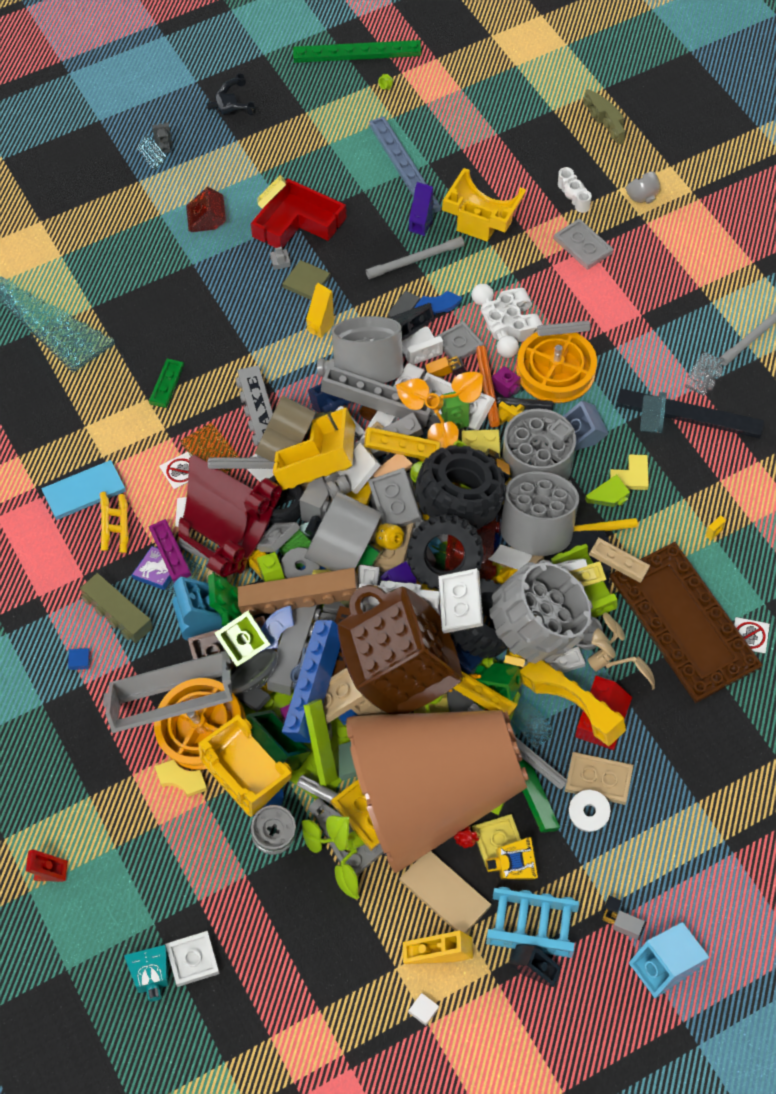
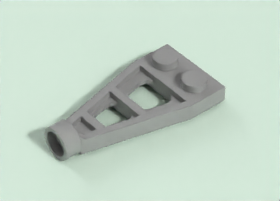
(359, 860)

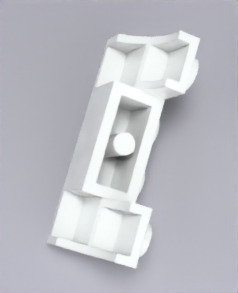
(431, 597)

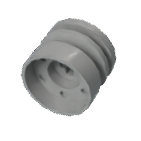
(266, 819)

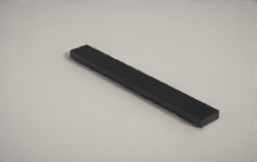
(696, 414)

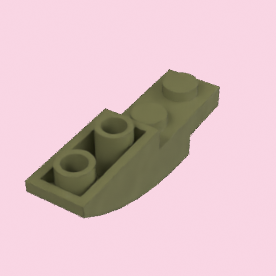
(605, 113)

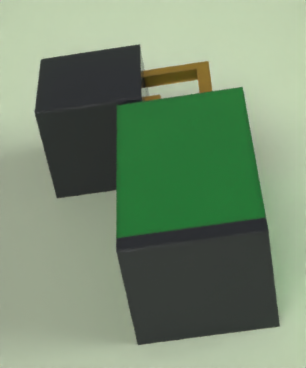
(370, 555)

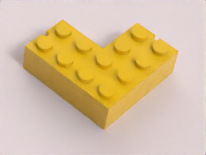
(321, 455)

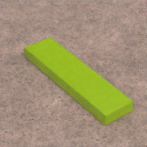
(320, 742)

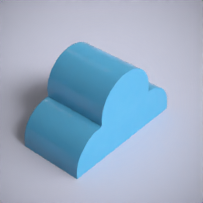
(193, 608)

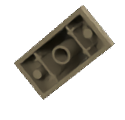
(285, 428)

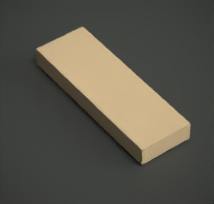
(619, 560)

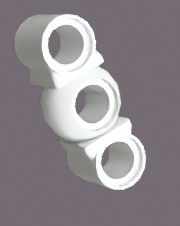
(574, 189)

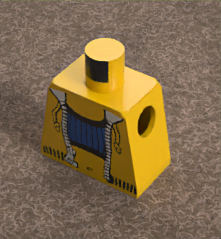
(514, 861)

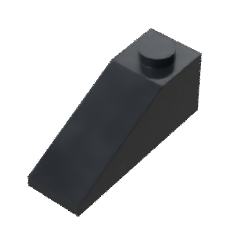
(414, 319)

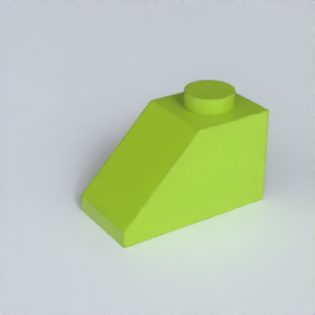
(609, 493)
(270, 567)

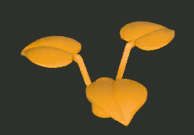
(416, 392)

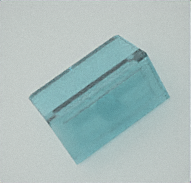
(653, 413)

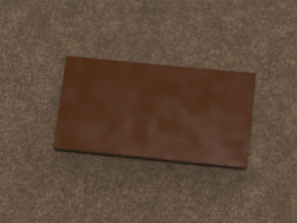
(687, 623)

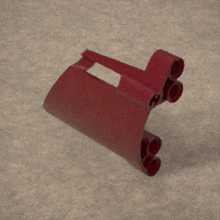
(226, 515)

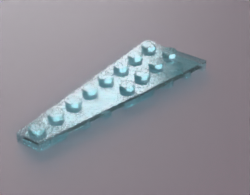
(61, 333)

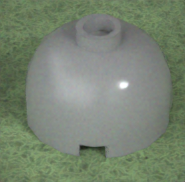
(644, 189)

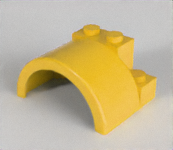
(476, 212)

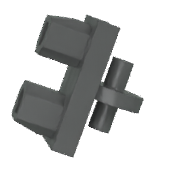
(162, 136)

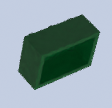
(268, 733)

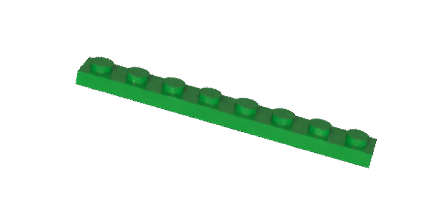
(356, 51)

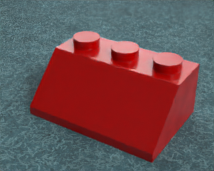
(616, 699)

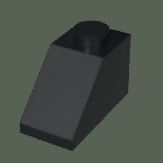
(535, 964)

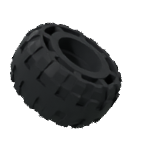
(464, 466)

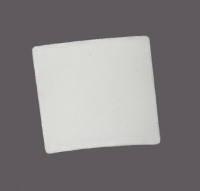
(510, 557)

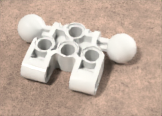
(504, 317)

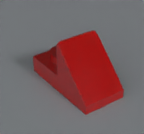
(46, 867)

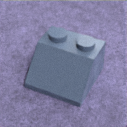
(586, 424)

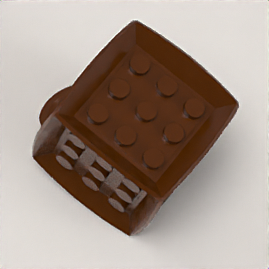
(397, 650)

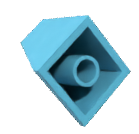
(668, 959)

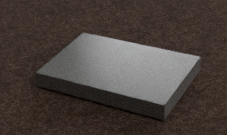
(583, 244)
(395, 498)

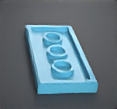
(83, 489)

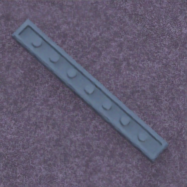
(398, 156)

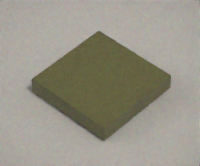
(304, 279)

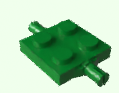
(223, 598)

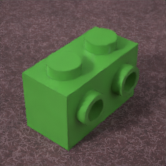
(455, 411)

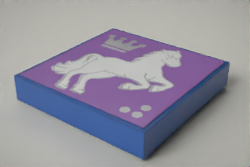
(152, 570)

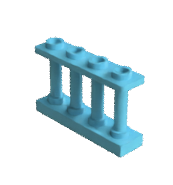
(558, 947)

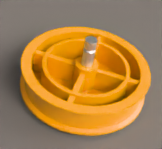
(556, 366)
(182, 733)

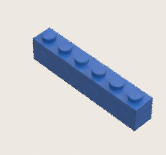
(313, 678)

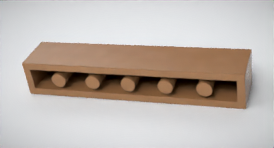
(298, 592)

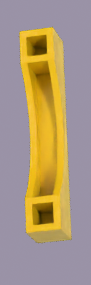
(545, 680)

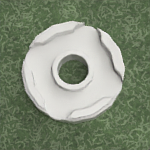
(594, 799)

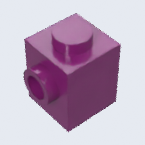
(506, 382)

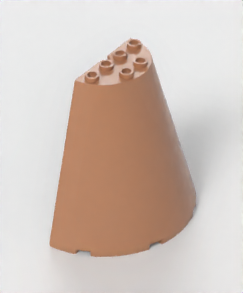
(432, 775)

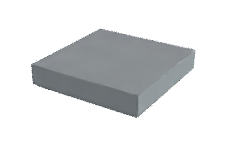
(460, 341)
(277, 536)

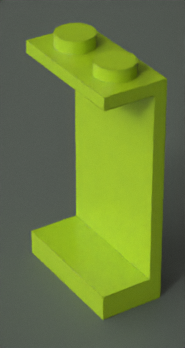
(597, 593)

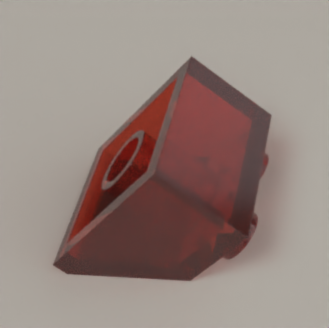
(206, 211)

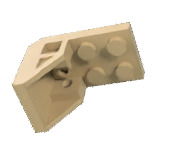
(344, 696)

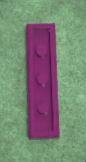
(169, 550)

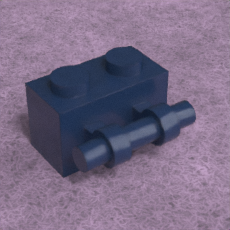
(325, 402)

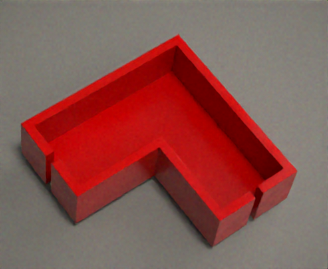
(297, 208)

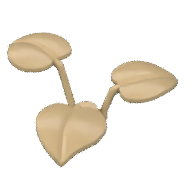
(603, 656)

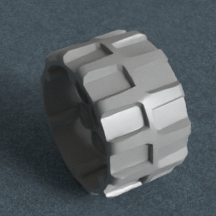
(541, 612)

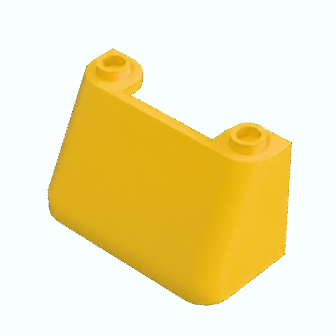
(243, 765)

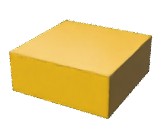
(715, 528)

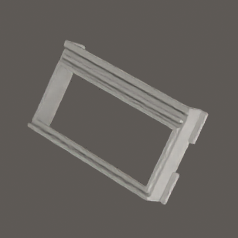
(165, 680)

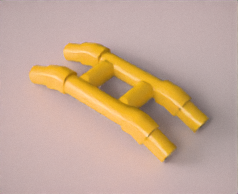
(107, 528)

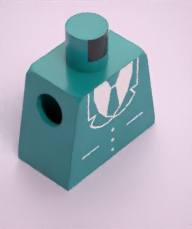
(149, 970)

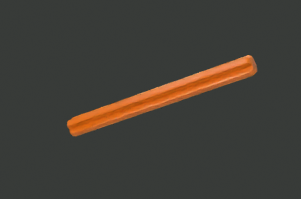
(488, 388)

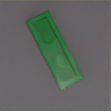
(166, 383)

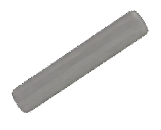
(563, 328)

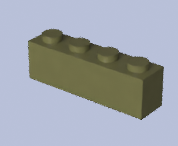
(116, 608)

